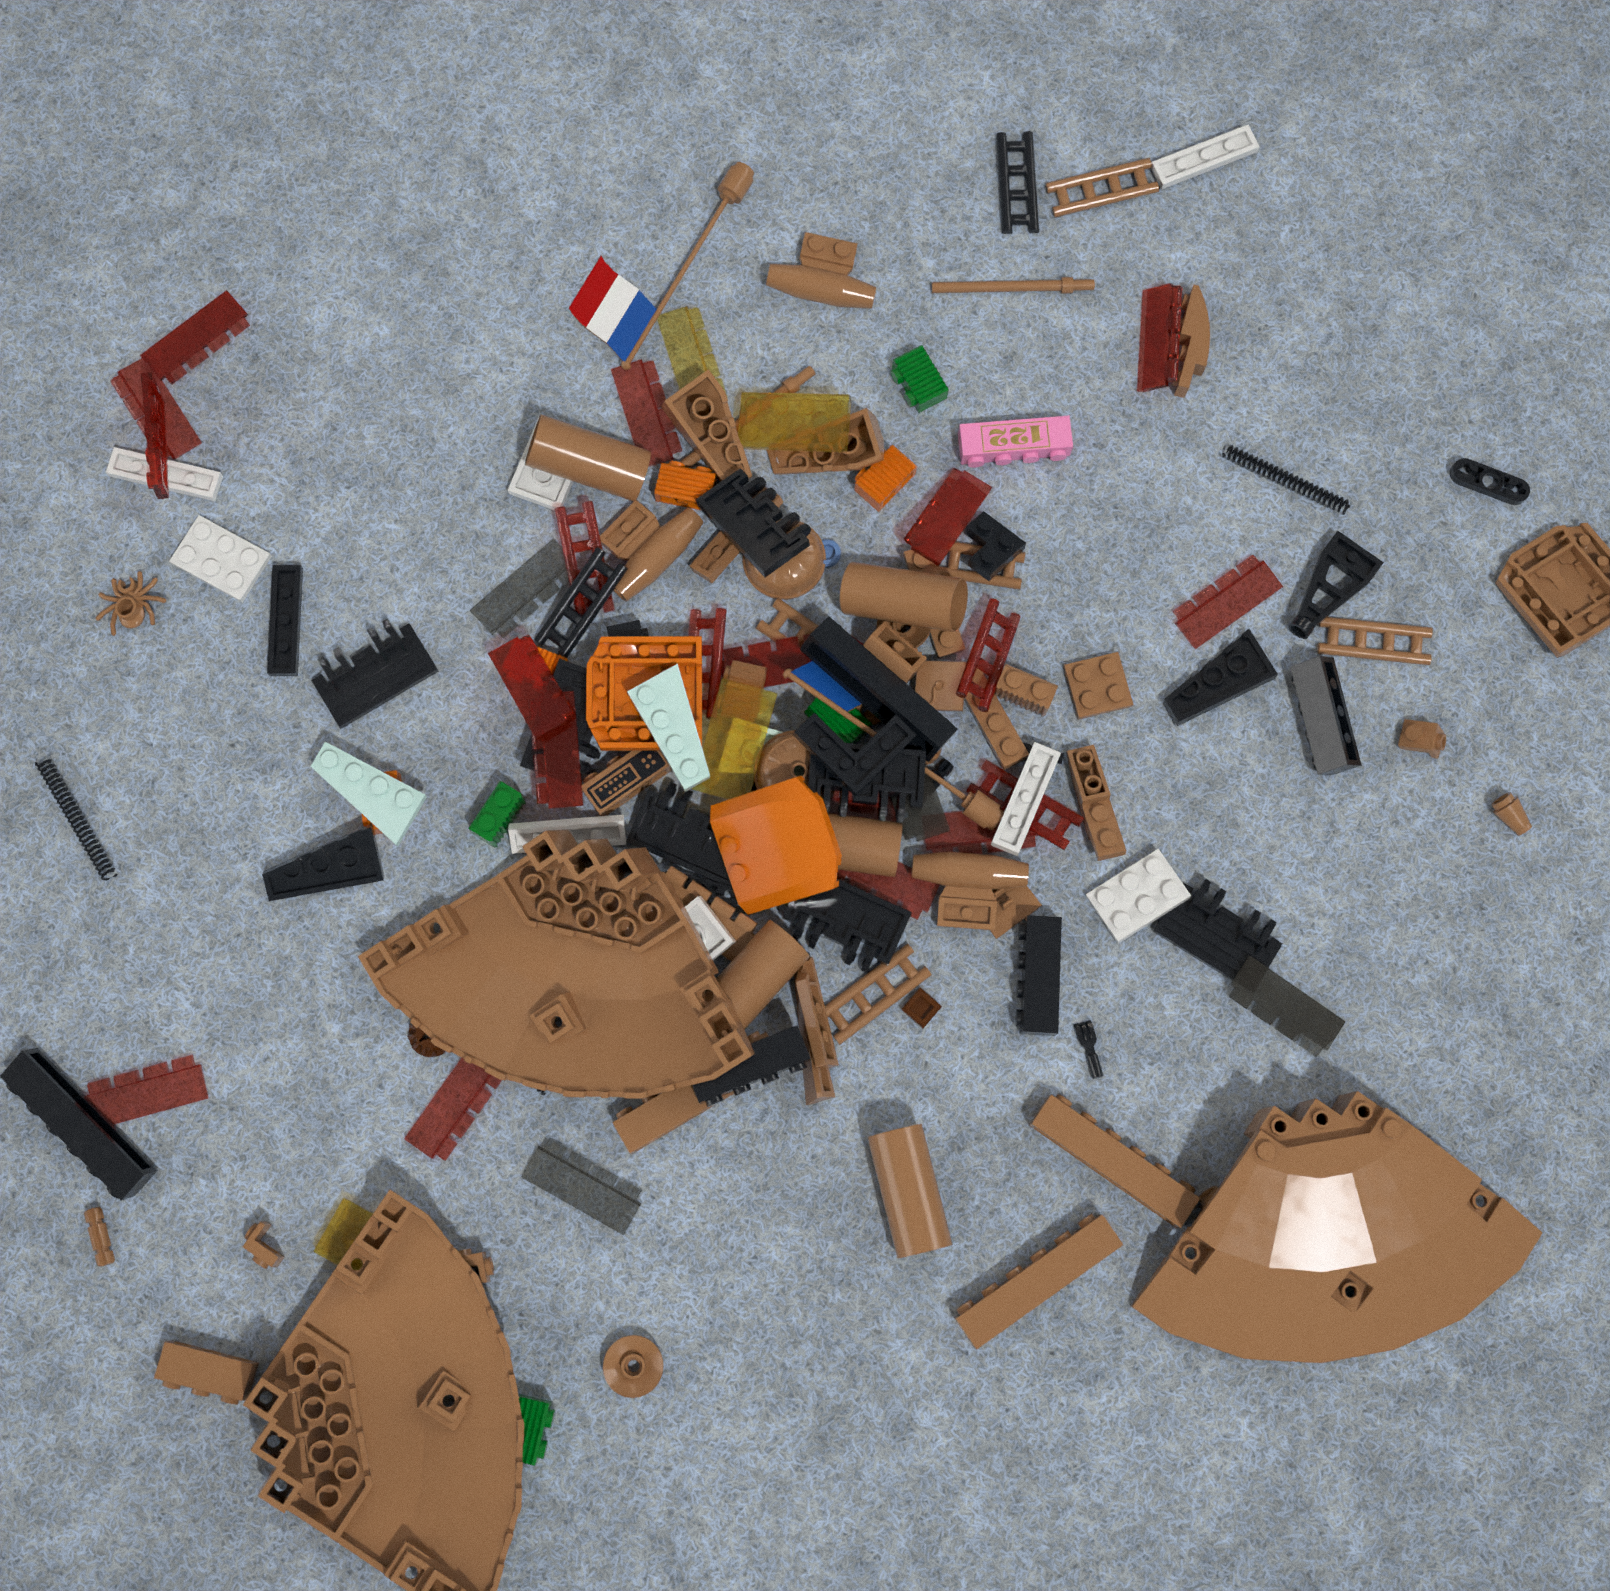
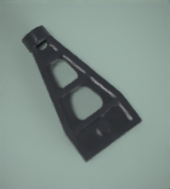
(1350, 559)

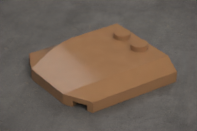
(1556, 598)

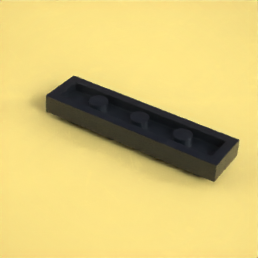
(285, 620)

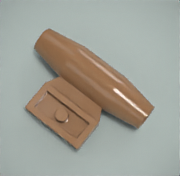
(823, 274)
(646, 545)
(969, 885)

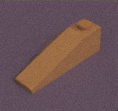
(705, 421)
(863, 450)

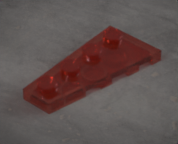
(156, 436)

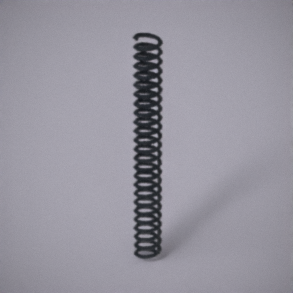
(1276, 473)
(84, 822)

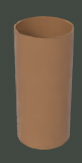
(588, 458)
(904, 596)
(867, 844)
(760, 971)
(909, 1191)

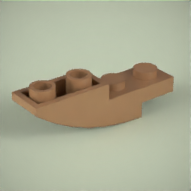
(1194, 340)
(1095, 803)

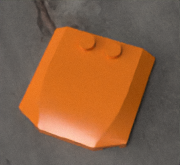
(625, 663)
(776, 845)

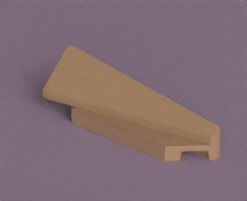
(816, 1035)

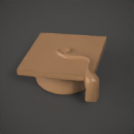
(938, 684)

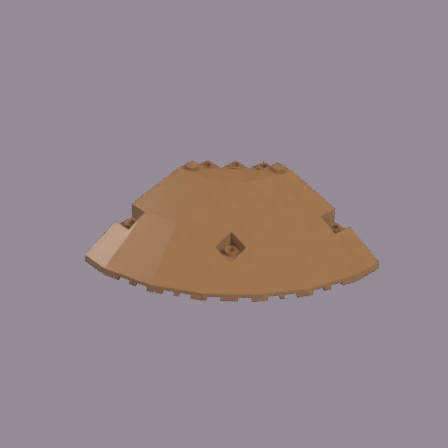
(574, 940)
(1331, 1207)
(365, 1415)

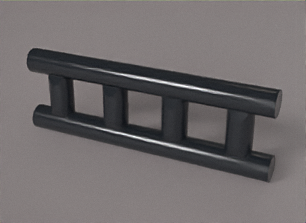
(1027, 170)
(579, 586)

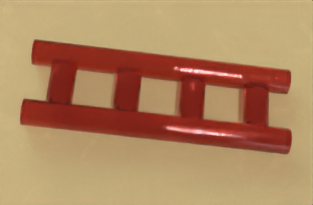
(570, 548)
(715, 650)
(976, 662)
(1053, 836)

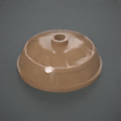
(795, 576)
(780, 758)

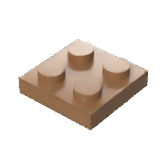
(1098, 685)

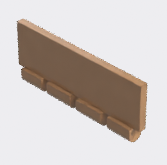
(740, 929)

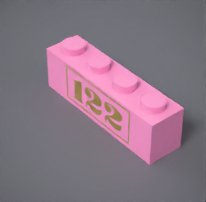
(1015, 440)

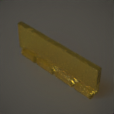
(687, 346)

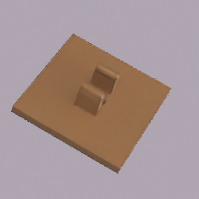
(1013, 907)

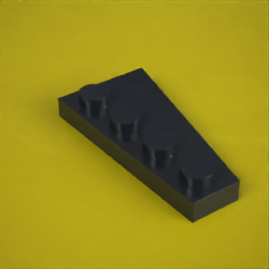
(1228, 676)
(332, 866)

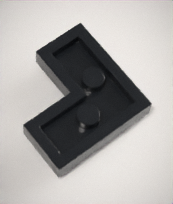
(997, 544)

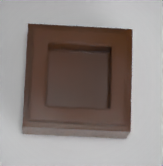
(921, 1008)

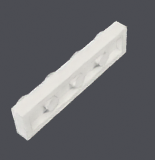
(1204, 157)
(181, 477)
(1025, 799)
(582, 829)

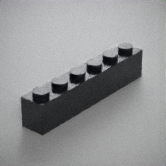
(876, 686)
(78, 1124)

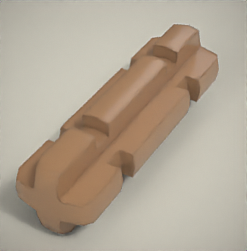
(99, 1236)

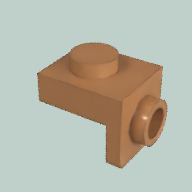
(1422, 737)
(263, 1253)
(479, 1259)

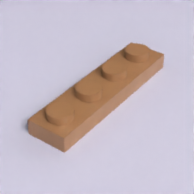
(719, 553)
(944, 642)
(997, 728)

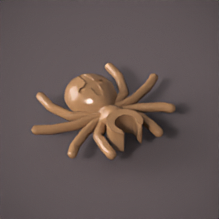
(130, 603)

